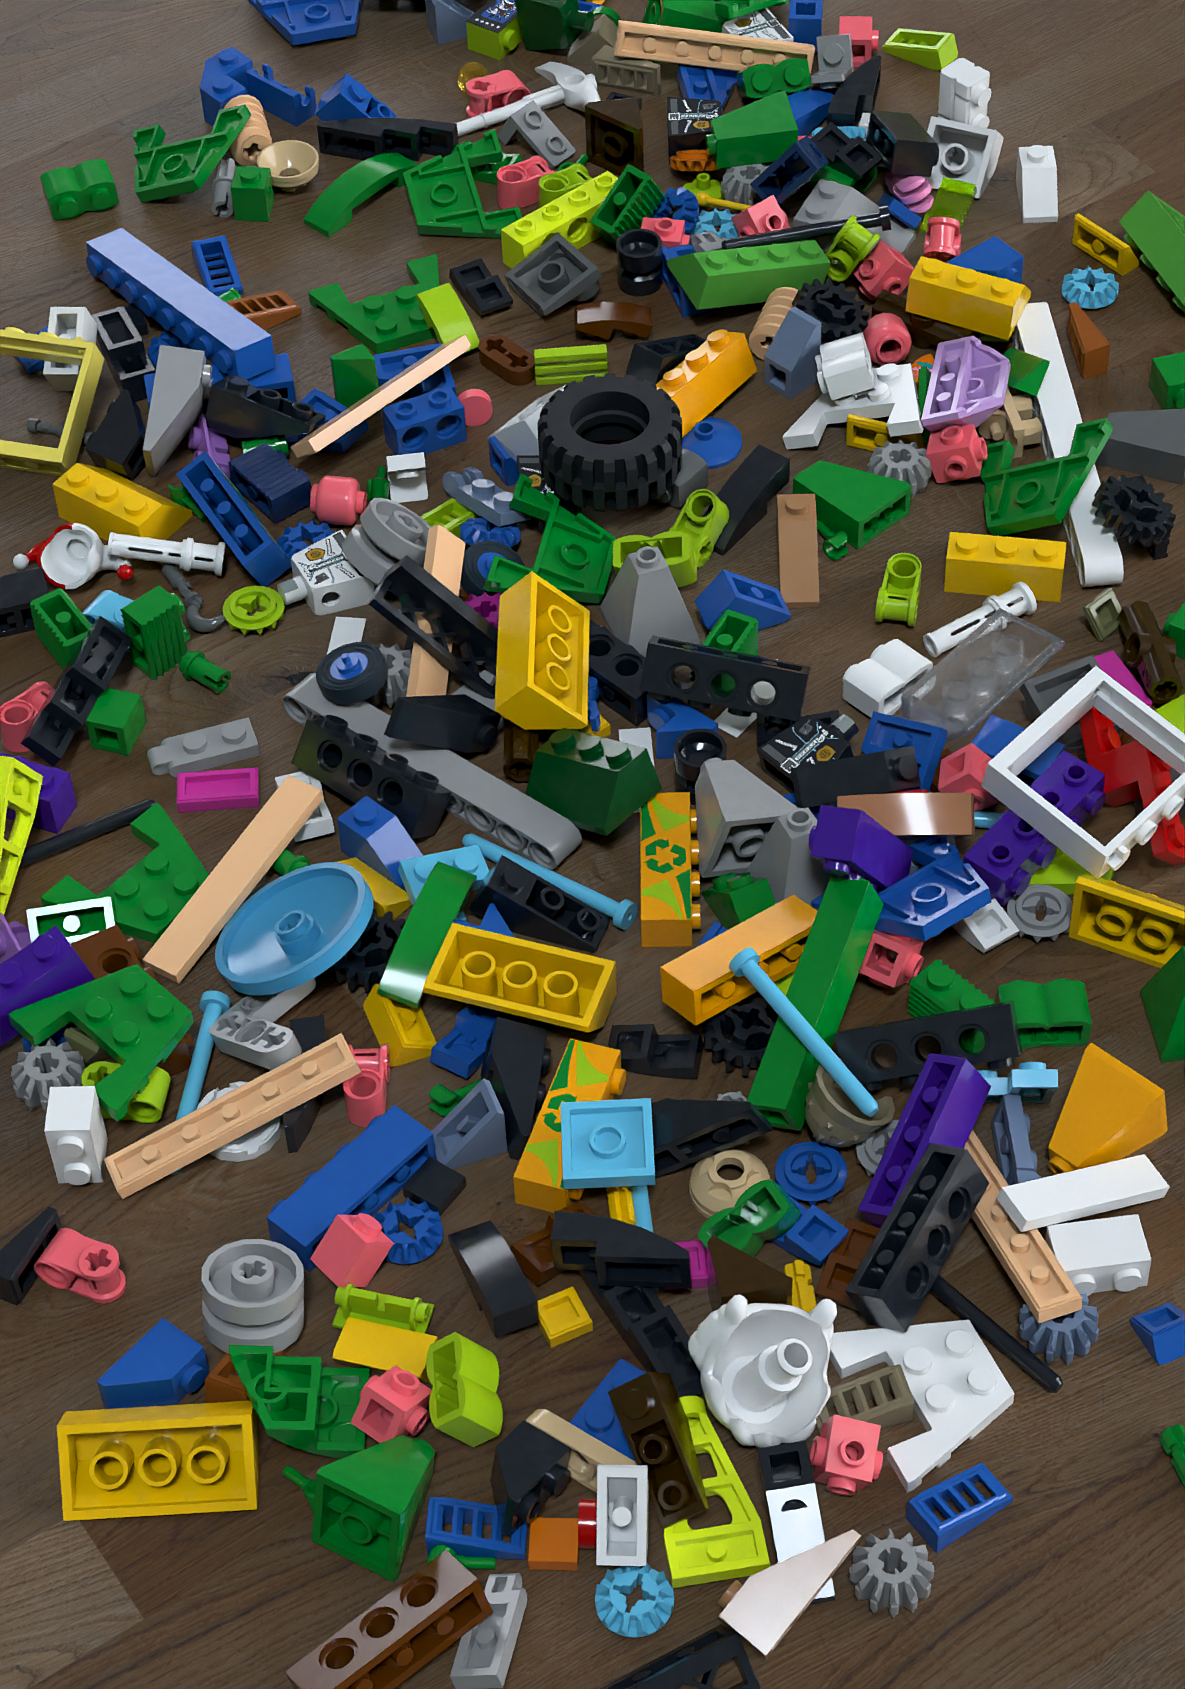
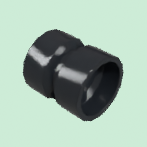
(639, 262)
(691, 752)

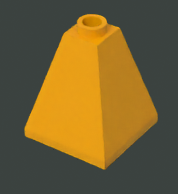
(1105, 1114)

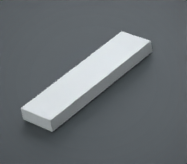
(1082, 1192)

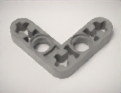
(249, 1028)

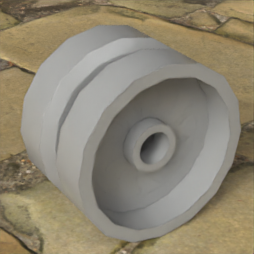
(385, 537)
(252, 1295)

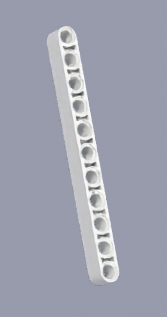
(1092, 545)

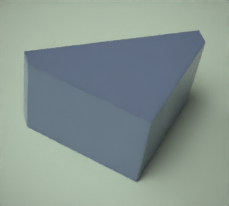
(447, 20)
(471, 1129)

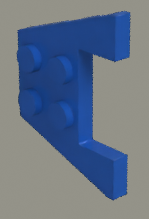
(311, 19)
(933, 895)

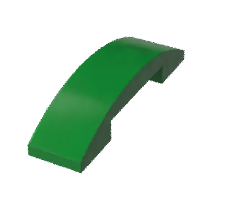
(335, 204)
(424, 933)

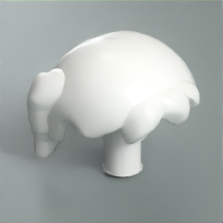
(765, 1368)

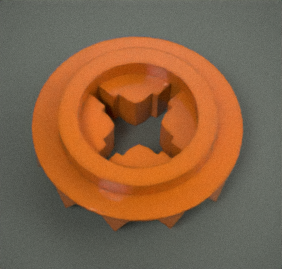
(693, 161)

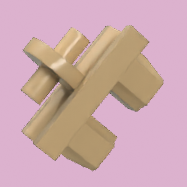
(1011, 423)

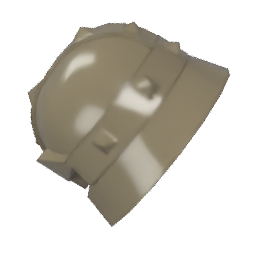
(836, 1118)

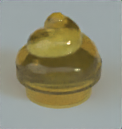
(470, 71)

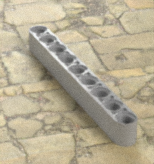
(476, 794)

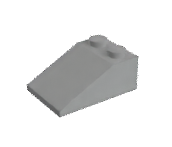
(837, 201)
(176, 403)

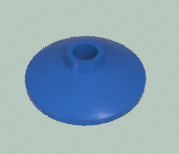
(714, 441)

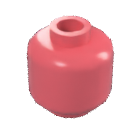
(887, 339)
(337, 500)

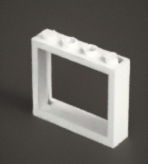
(1131, 715)

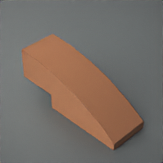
(918, 814)

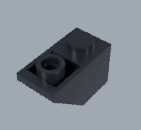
(119, 438)
(526, 1473)

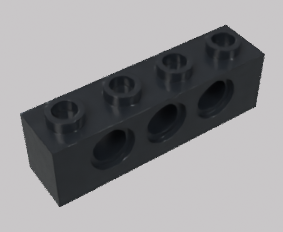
(618, 674)
(787, 678)
(360, 768)
(995, 1021)
(917, 1237)

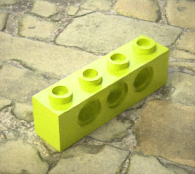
(565, 215)

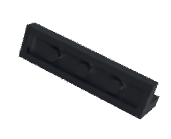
(448, 618)
(691, 1660)

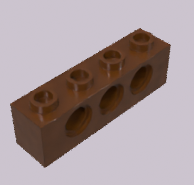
(110, 952)
(398, 1631)

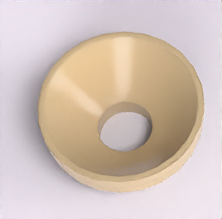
(290, 158)
(711, 1192)

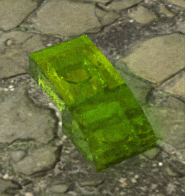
(951, 201)

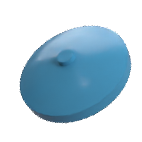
(294, 928)

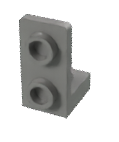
(834, 60)
(539, 132)

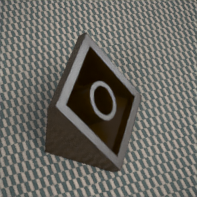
(614, 134)
(737, 1273)

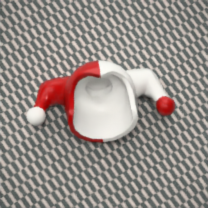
(73, 557)

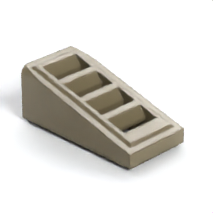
(607, 73)
(876, 1386)

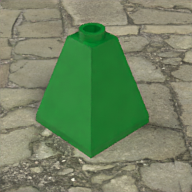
(684, 14)
(1165, 1008)
(373, 1502)

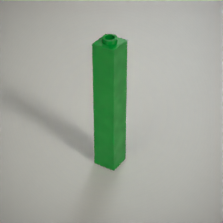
(820, 995)

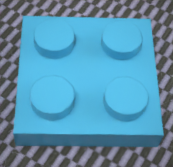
(607, 1143)

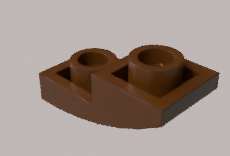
(601, 318)

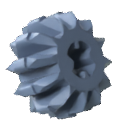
(1062, 1335)

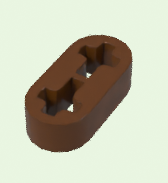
(500, 357)

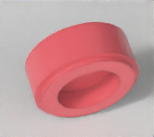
(476, 407)

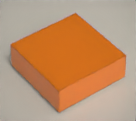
(553, 1544)

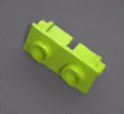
(381, 1309)

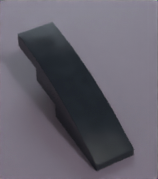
(375, 136)
(76, 691)
(649, 1331)

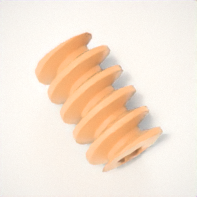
(254, 135)
(770, 319)

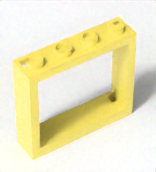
(60, 350)

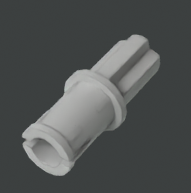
(222, 189)

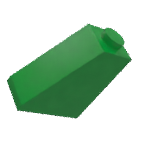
(753, 133)
(854, 500)

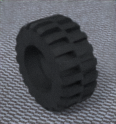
(614, 473)

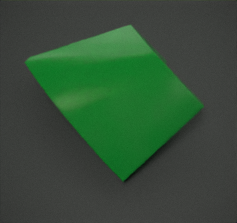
(303, 1400)

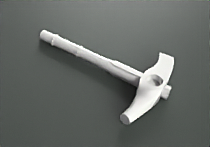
(569, 87)

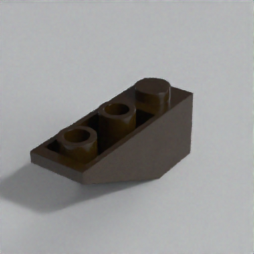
(663, 1442)

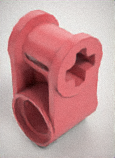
(494, 92)
(520, 182)
(942, 239)
(19, 714)
(367, 1091)
(82, 1267)

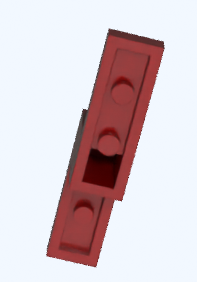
(1132, 774)

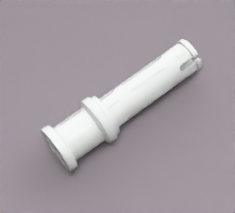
(186, 554)
(942, 640)

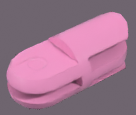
(910, 191)

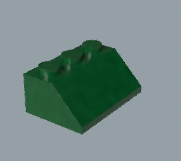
(592, 779)

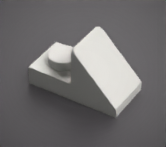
(407, 477)

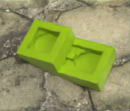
(446, 315)

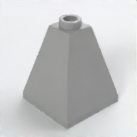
(646, 602)
(733, 816)
(787, 859)

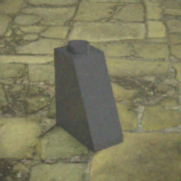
(1147, 444)

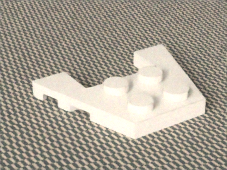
(893, 396)
(951, 1381)

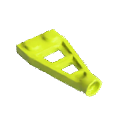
(20, 792)
(721, 1550)

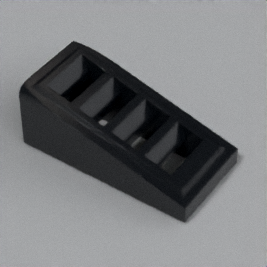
(21, 1254)

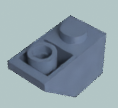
(791, 355)

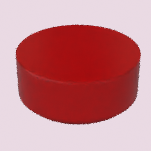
(587, 1524)

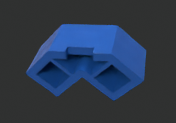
(222, 80)

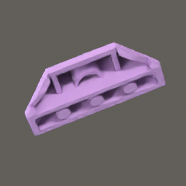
(965, 384)

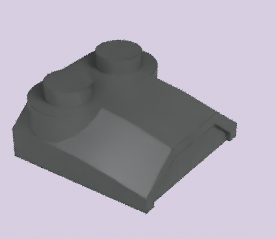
(554, 276)
(1047, 688)

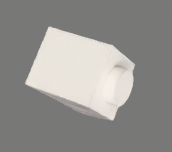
(1037, 184)
(622, 1515)

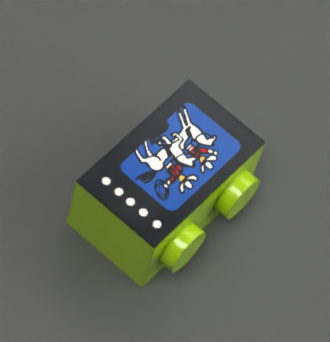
(494, 29)

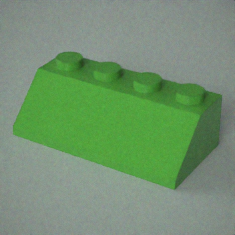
(1160, 235)
(747, 273)

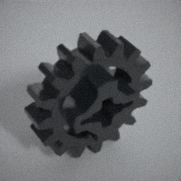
(834, 308)
(1133, 510)
(370, 954)
(746, 1027)

